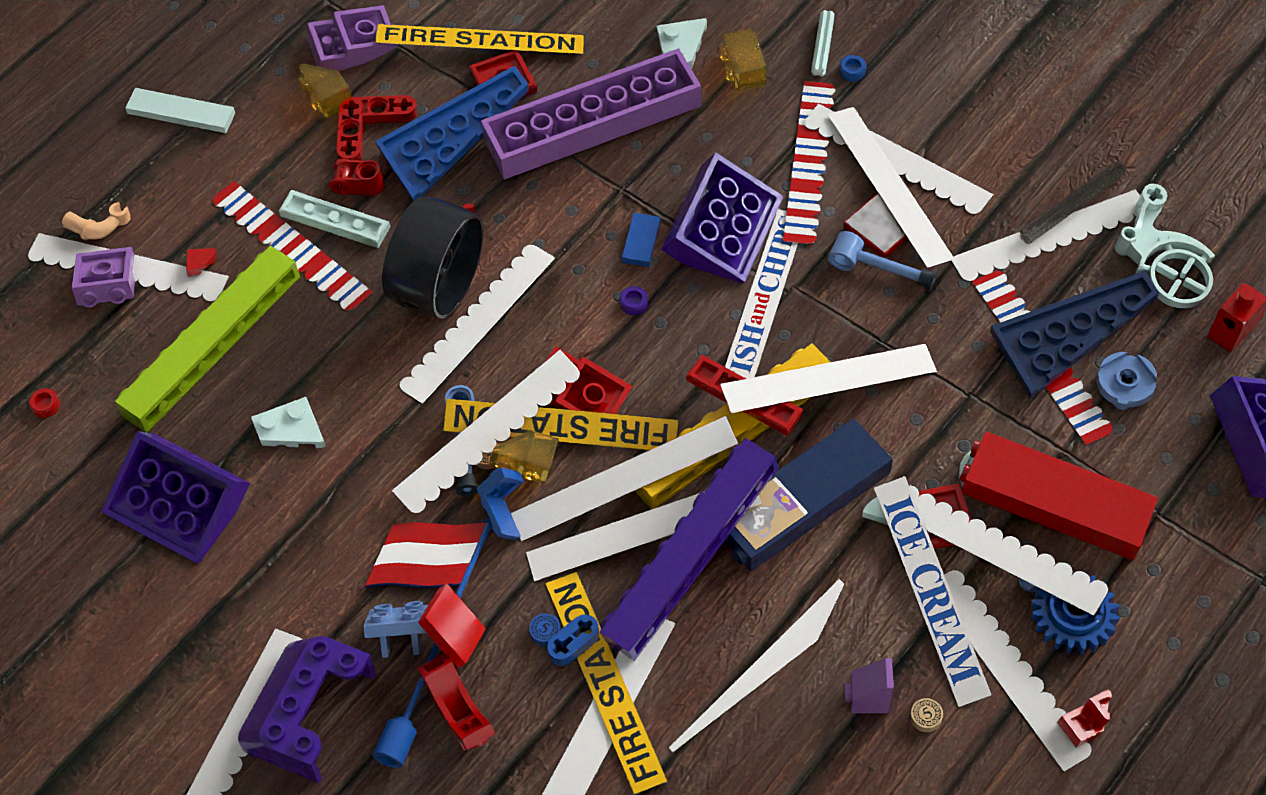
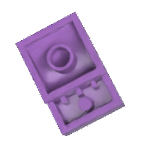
(348, 38)

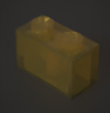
(743, 59)

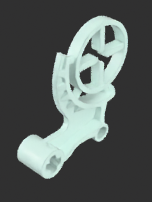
(1145, 240)

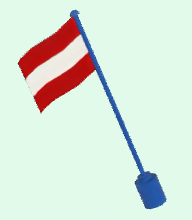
(425, 558)

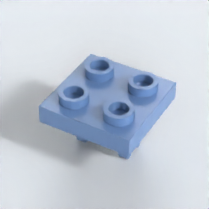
(391, 621)

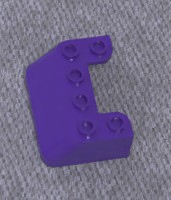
(273, 725)

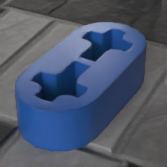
(575, 642)

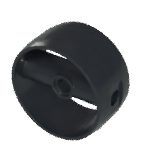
(432, 257)

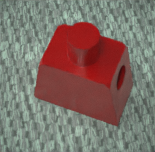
(1245, 309)

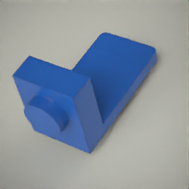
(492, 495)

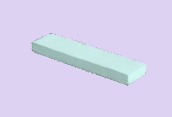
(180, 110)
(334, 218)

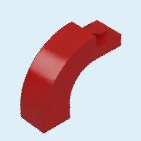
(454, 703)

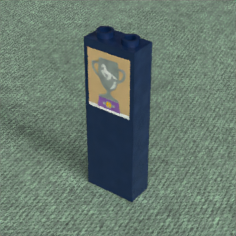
(809, 493)

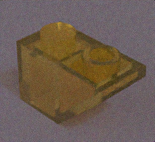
(325, 88)
(526, 453)

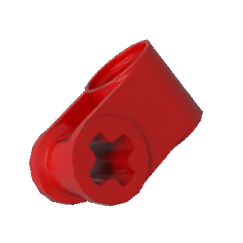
(358, 177)

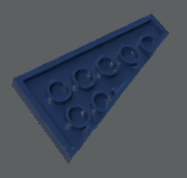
(1059, 335)

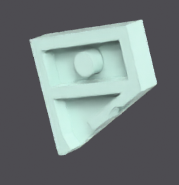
(684, 36)
(288, 425)

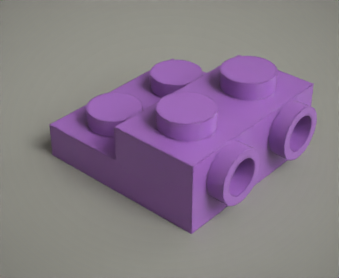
(103, 276)

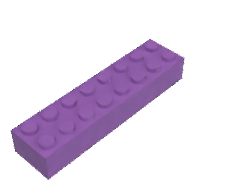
(591, 113)

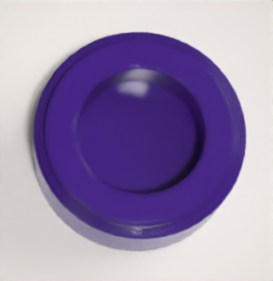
(633, 300)

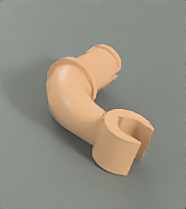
(97, 230)

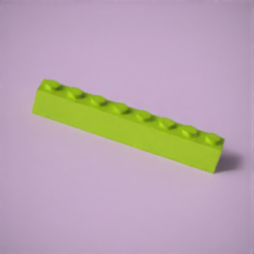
(207, 339)

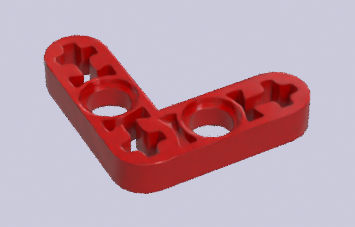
(364, 115)

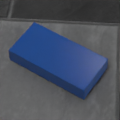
(641, 239)

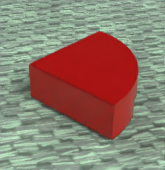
(199, 259)

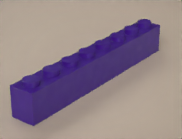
(689, 549)

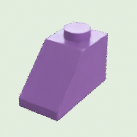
(871, 688)

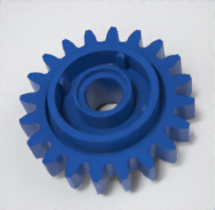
(1070, 629)

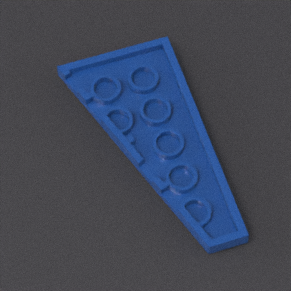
(437, 140)

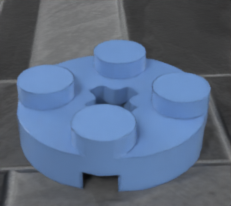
(1123, 394)

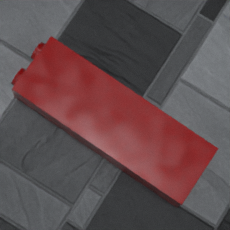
(1058, 495)

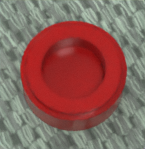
(44, 403)

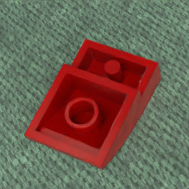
(593, 391)

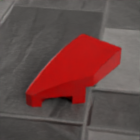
(1086, 721)

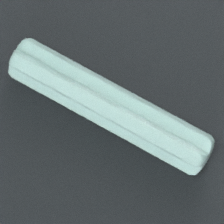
(822, 43)

